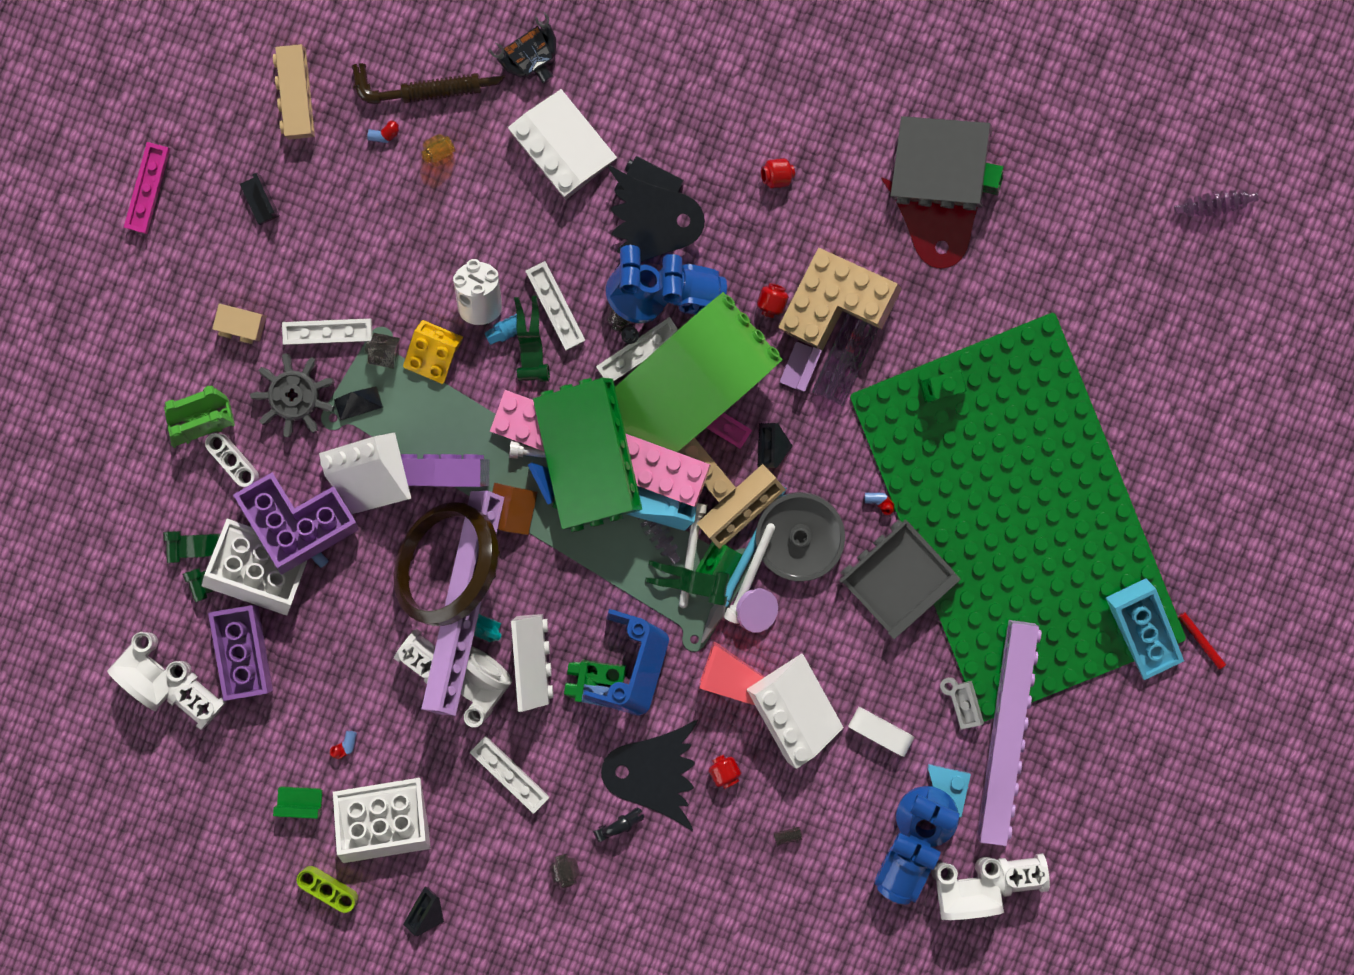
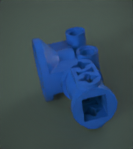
(642, 292)
(912, 855)

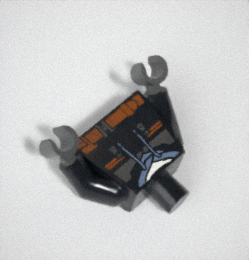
(530, 53)

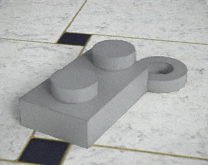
(965, 702)

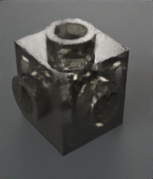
(383, 350)

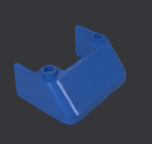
(638, 694)

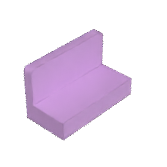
(800, 366)

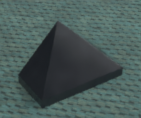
(358, 403)
(772, 445)
(425, 913)

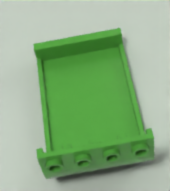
(695, 376)

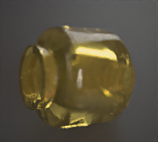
(437, 150)

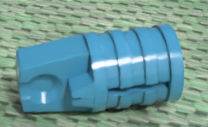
(502, 330)

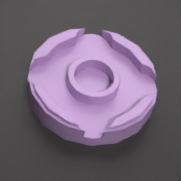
(757, 610)

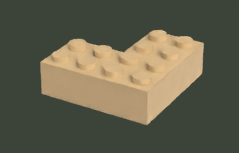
(834, 287)

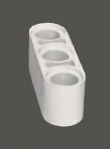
(222, 455)
(881, 731)

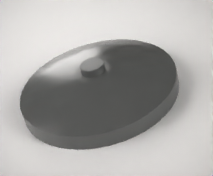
(805, 537)

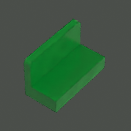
(719, 560)
(299, 802)

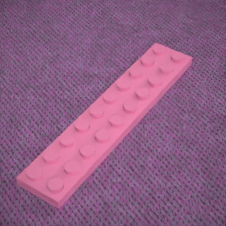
(653, 465)

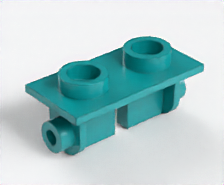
(487, 629)

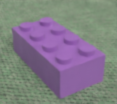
(240, 652)

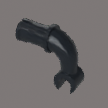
(623, 824)

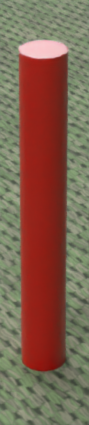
(1203, 642)

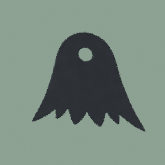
(652, 217)
(653, 773)

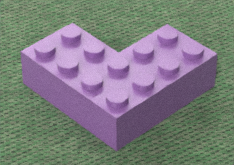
(446, 470)
(290, 532)

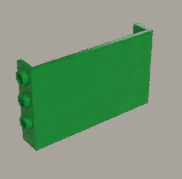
(587, 453)

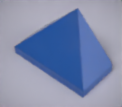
(542, 477)

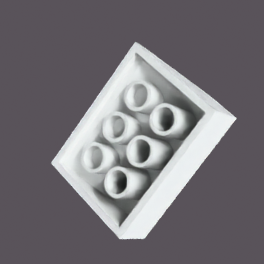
(562, 143)
(367, 473)
(246, 572)
(531, 661)
(796, 711)
(380, 820)

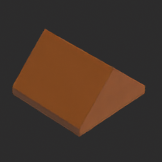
(516, 508)

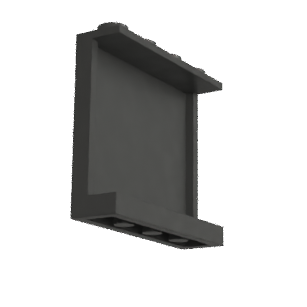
(941, 162)
(899, 577)

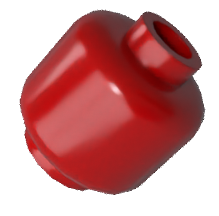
(777, 173)
(772, 300)
(725, 771)

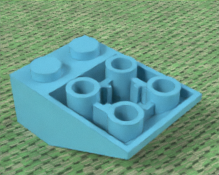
(664, 510)

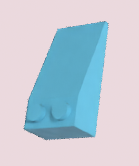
(1145, 628)

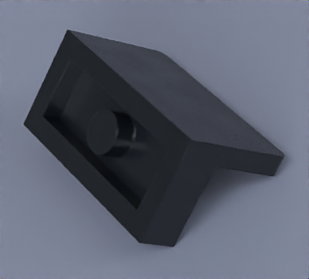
(259, 199)

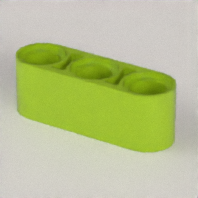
(316, 889)

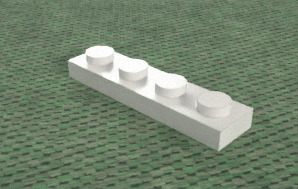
(555, 305)
(327, 331)
(636, 353)
(509, 774)

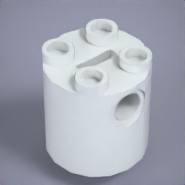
(478, 292)

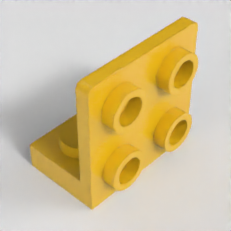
(431, 351)

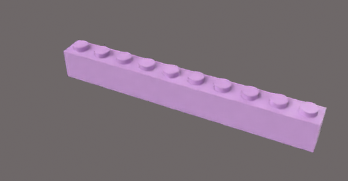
(455, 639)
(1007, 732)

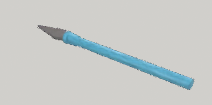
(718, 611)

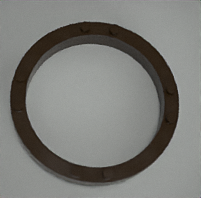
(480, 580)

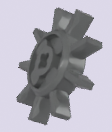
(290, 382)

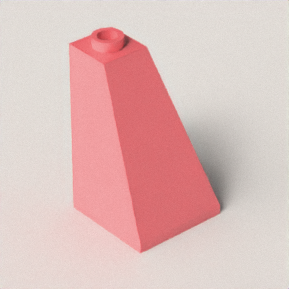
(728, 675)

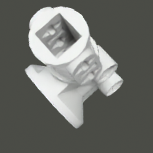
(483, 680)
(153, 684)
(983, 895)

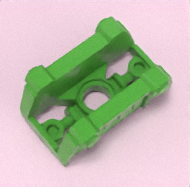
(200, 415)

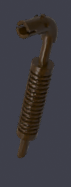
(422, 90)

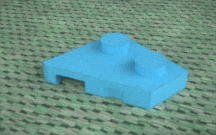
(952, 782)

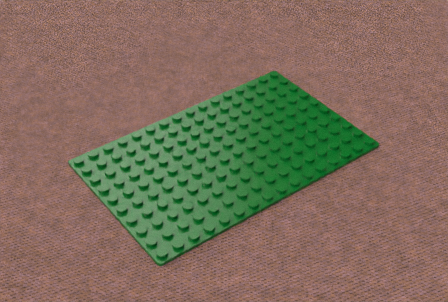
(1017, 503)

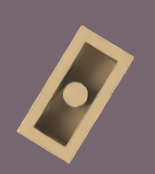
(239, 322)

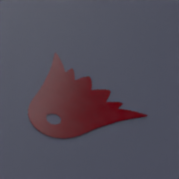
(937, 224)

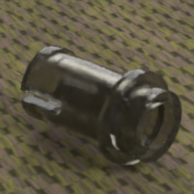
(788, 836)

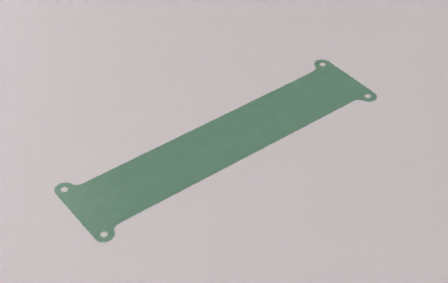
(444, 421)

